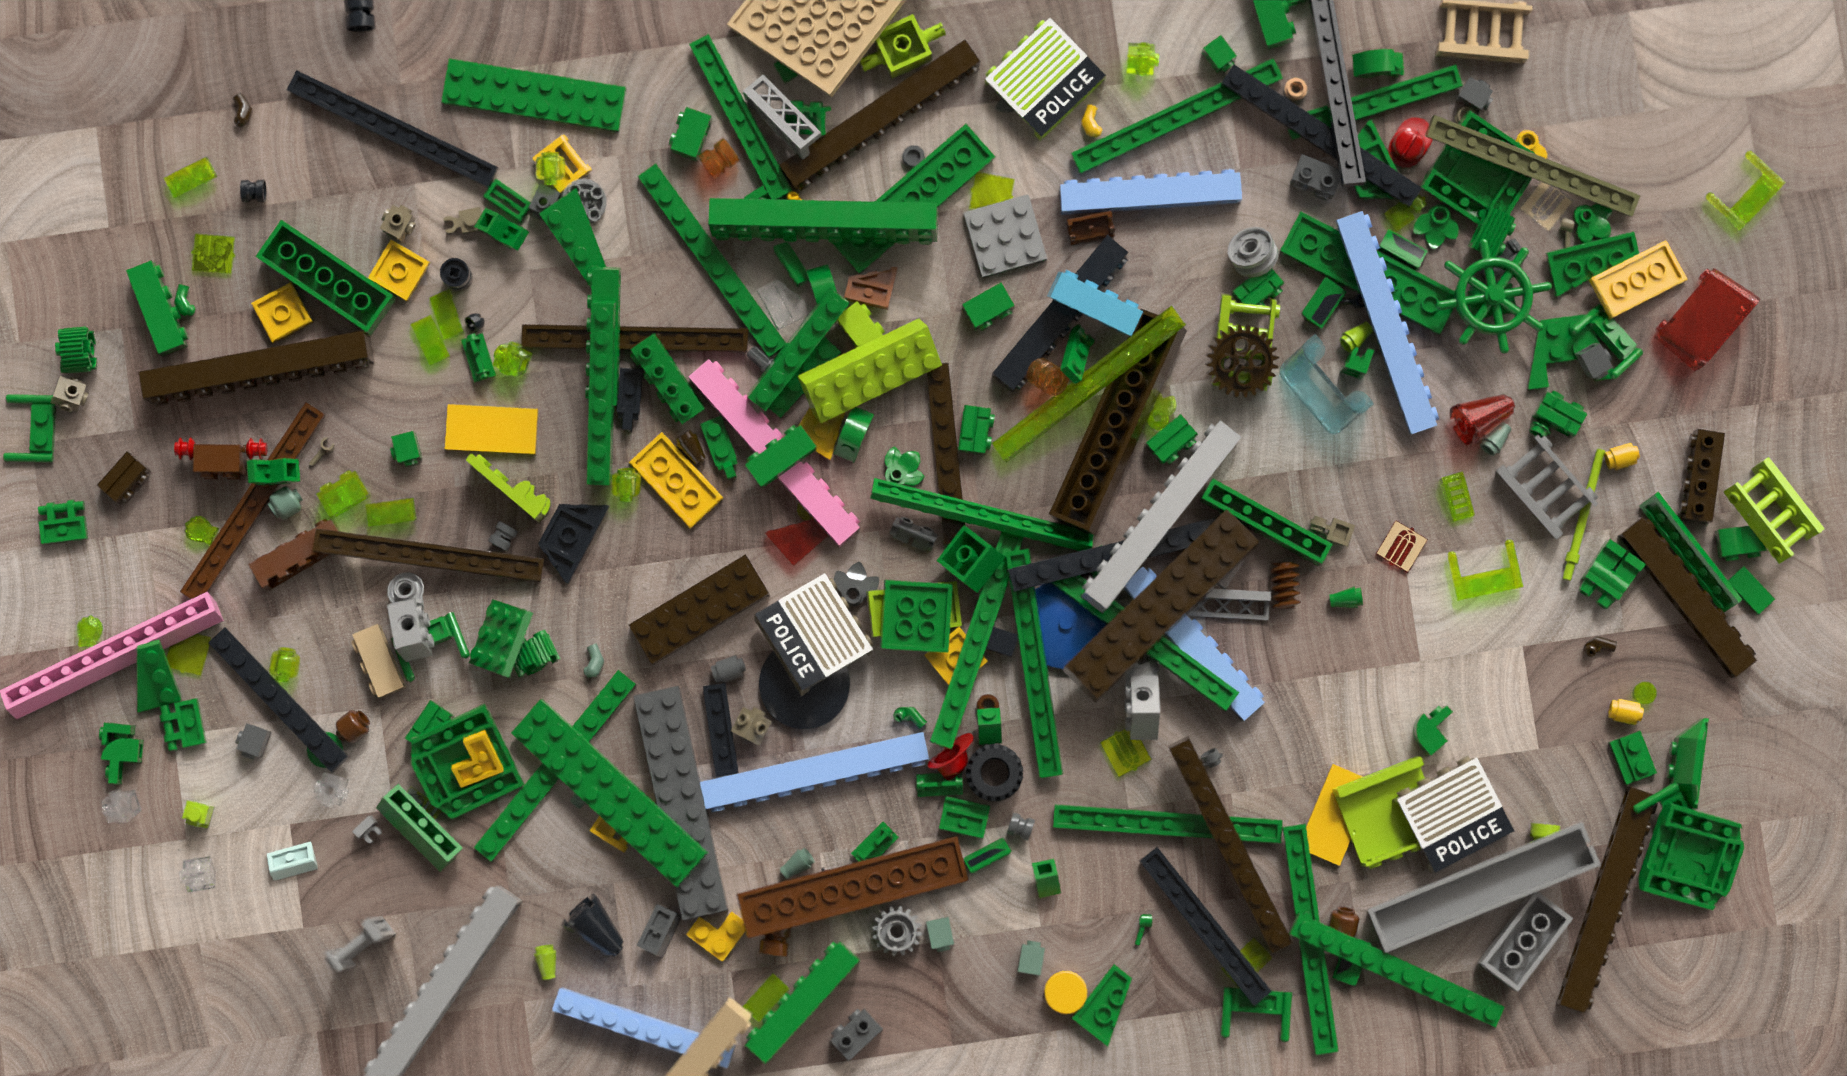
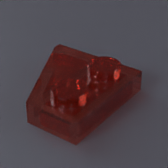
(797, 539)

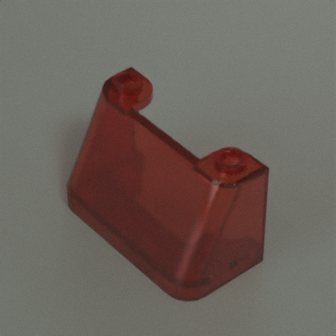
(1706, 318)

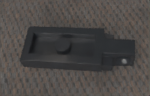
(629, 396)

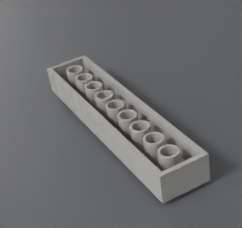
(446, 983)

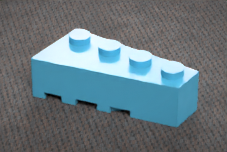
(1095, 303)

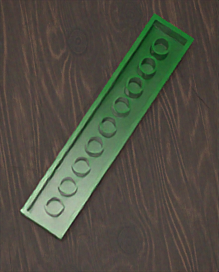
(823, 220)

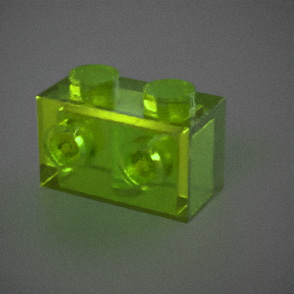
(343, 494)

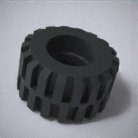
(975, 780)

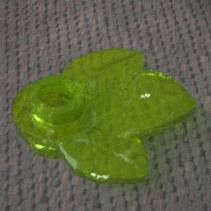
(1163, 407)

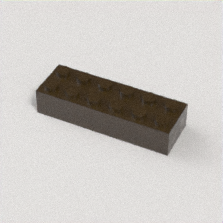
(699, 609)

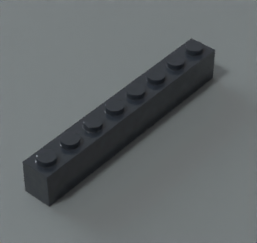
(1057, 317)

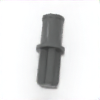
(759, 358)

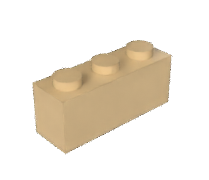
(378, 661)

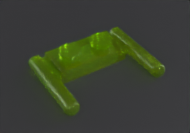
(1754, 198)
(1486, 582)

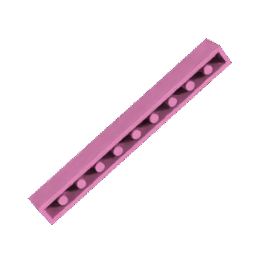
(756, 433)
(109, 656)

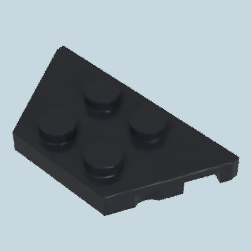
(570, 535)

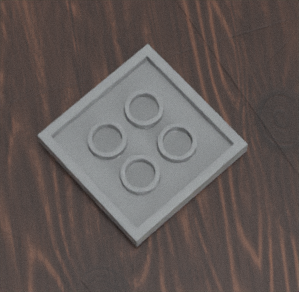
(1005, 236)

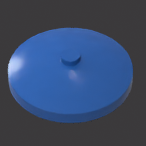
(1064, 625)

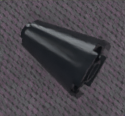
(594, 926)

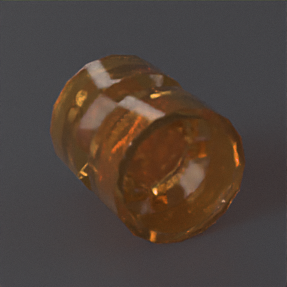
(719, 158)
(1047, 377)

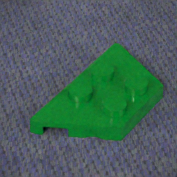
(1371, 142)

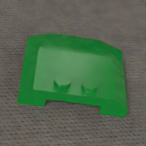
(1471, 182)
(443, 745)
(1691, 856)

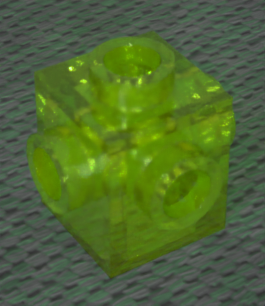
(1141, 59)
(511, 359)

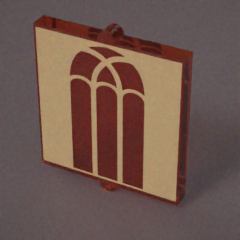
(1401, 546)

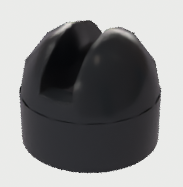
(474, 322)

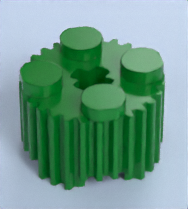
(76, 350)
(535, 654)

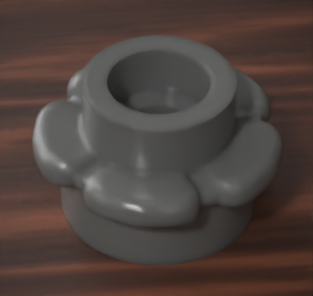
(1211, 758)

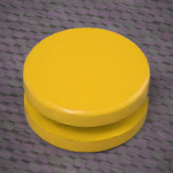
(1065, 992)

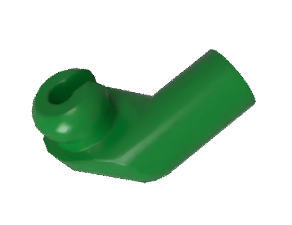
(182, 303)

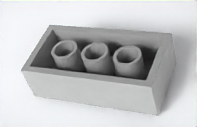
(1524, 940)

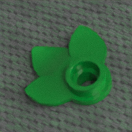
(1595, 224)
(1435, 229)
(904, 465)

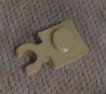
(466, 221)

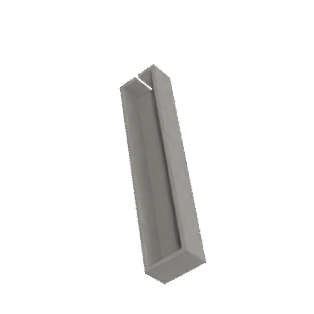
(1483, 887)

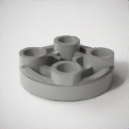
(591, 195)

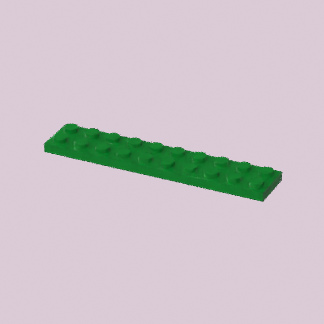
(609, 792)

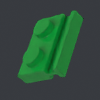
(1632, 757)
(964, 817)

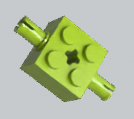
(910, 35)

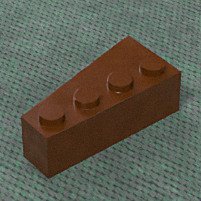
(289, 558)

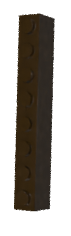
(1688, 598)

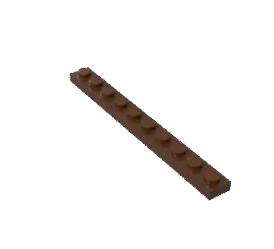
(250, 506)

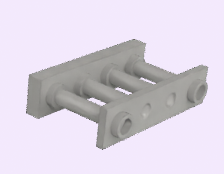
(1540, 507)
(374, 929)

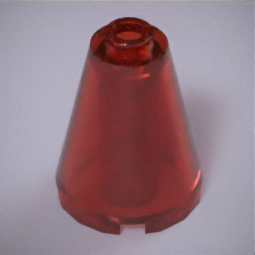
(1480, 417)

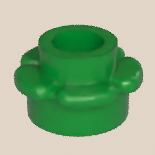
(1539, 428)

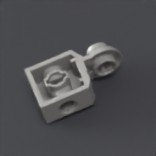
(408, 617)
(1142, 700)

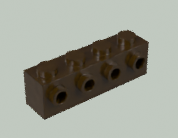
(1702, 476)

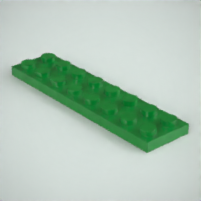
(533, 95)
(928, 182)
(1323, 251)

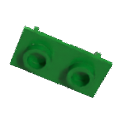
(478, 357)
(935, 785)
(875, 843)

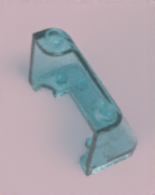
(1318, 391)

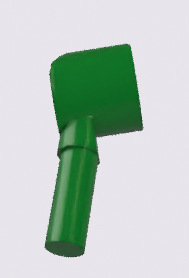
(1145, 920)

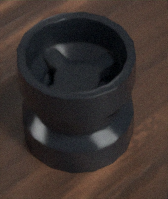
(253, 191)

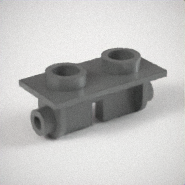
(906, 529)

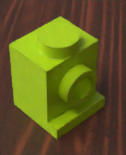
(197, 814)

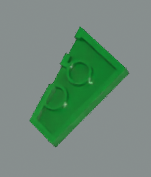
(154, 678)
(1104, 1004)

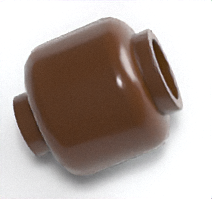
(352, 726)
(1344, 920)

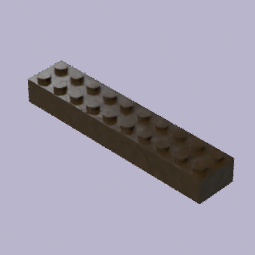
(256, 368)
(1113, 436)
(1161, 606)

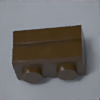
(124, 478)

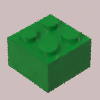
(970, 558)

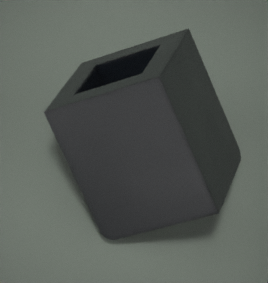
(1002, 642)

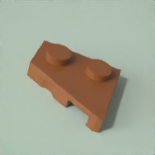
(872, 288)

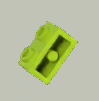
(858, 324)

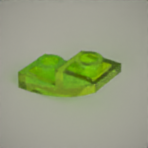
(190, 177)
(430, 339)
(390, 512)

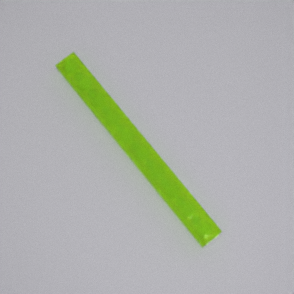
(1092, 382)

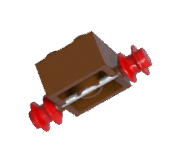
(220, 459)

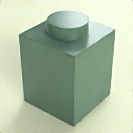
(940, 934)
(1031, 958)

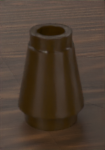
(691, 446)

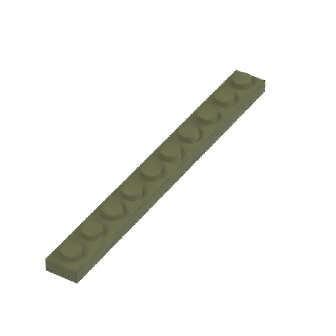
(1532, 165)

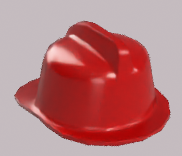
(1409, 142)
(952, 761)

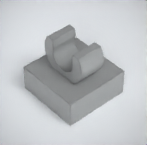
(366, 827)

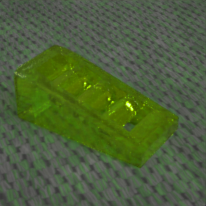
(1465, 494)

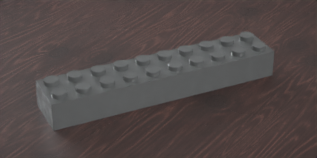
(680, 794)

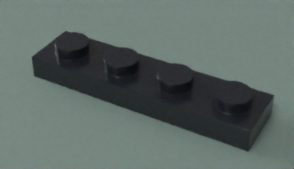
(720, 729)

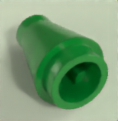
(1347, 598)

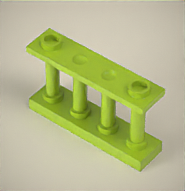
(1228, 307)
(1787, 499)

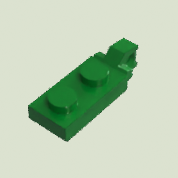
(720, 445)

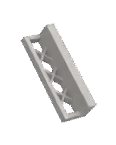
(778, 124)
(1238, 595)

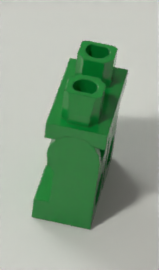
(1605, 579)

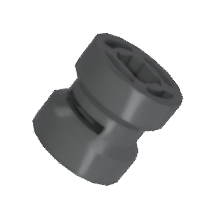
(505, 531)
(1020, 826)

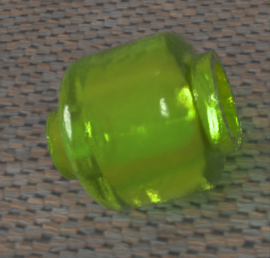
(550, 167)
(626, 484)
(284, 664)

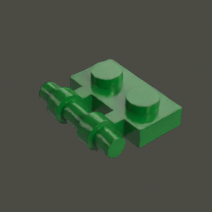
(62, 529)
(189, 722)

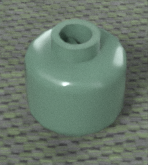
(285, 503)

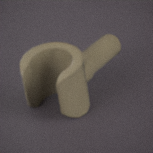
(1567, 225)
(322, 451)

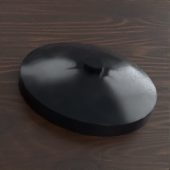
(806, 711)

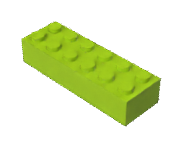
(870, 370)

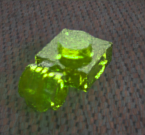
(1401, 216)

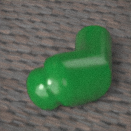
(909, 714)

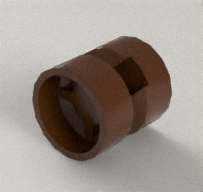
(775, 943)

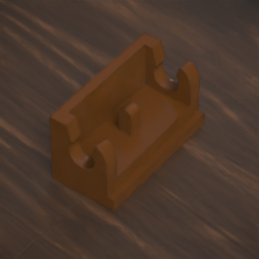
(1090, 228)

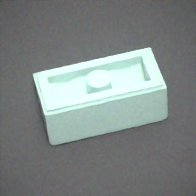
(292, 861)

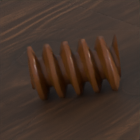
(1285, 585)

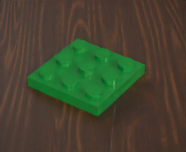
(916, 616)
(500, 637)

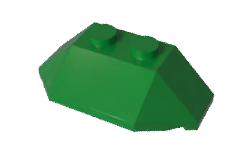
(1688, 761)

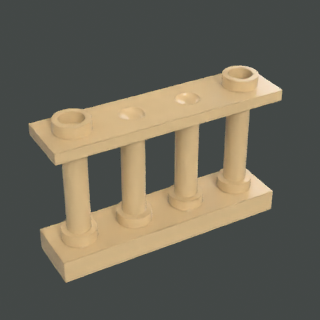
(1492, 51)

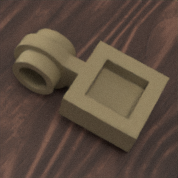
(1338, 531)

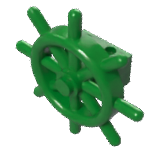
(1494, 298)

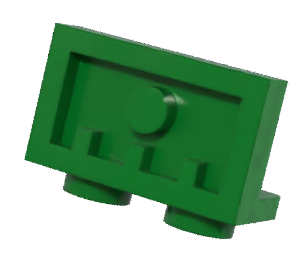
(814, 113)

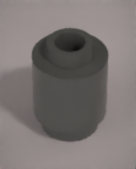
(728, 669)

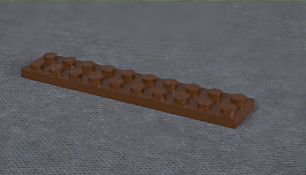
(852, 887)

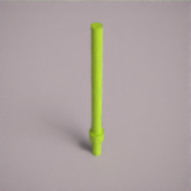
(1572, 557)

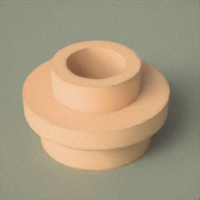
(1300, 84)

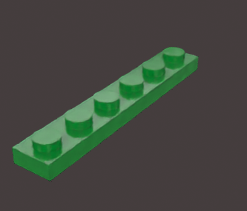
(1690, 552)

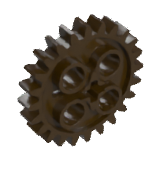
(1256, 373)

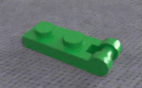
(1076, 353)

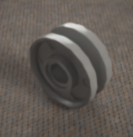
(1253, 252)

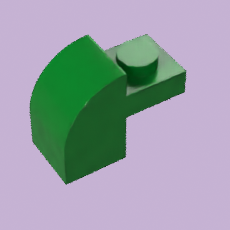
(1378, 63)
(501, 229)
(820, 281)
(853, 434)
(273, 471)
(1426, 731)
(119, 751)

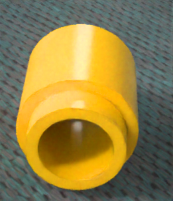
(1621, 456)
(1625, 711)

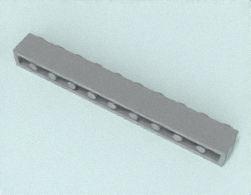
(1160, 517)

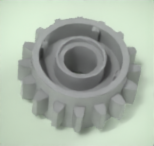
(900, 943)

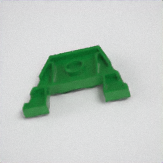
(1558, 345)

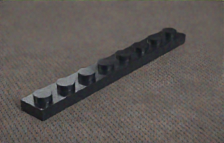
(279, 700)
(1205, 926)

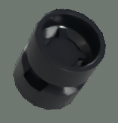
(359, 15)
(456, 274)

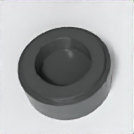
(913, 156)

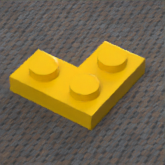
(482, 763)
(718, 941)

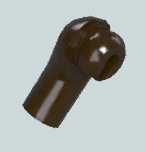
(244, 112)
(1597, 644)

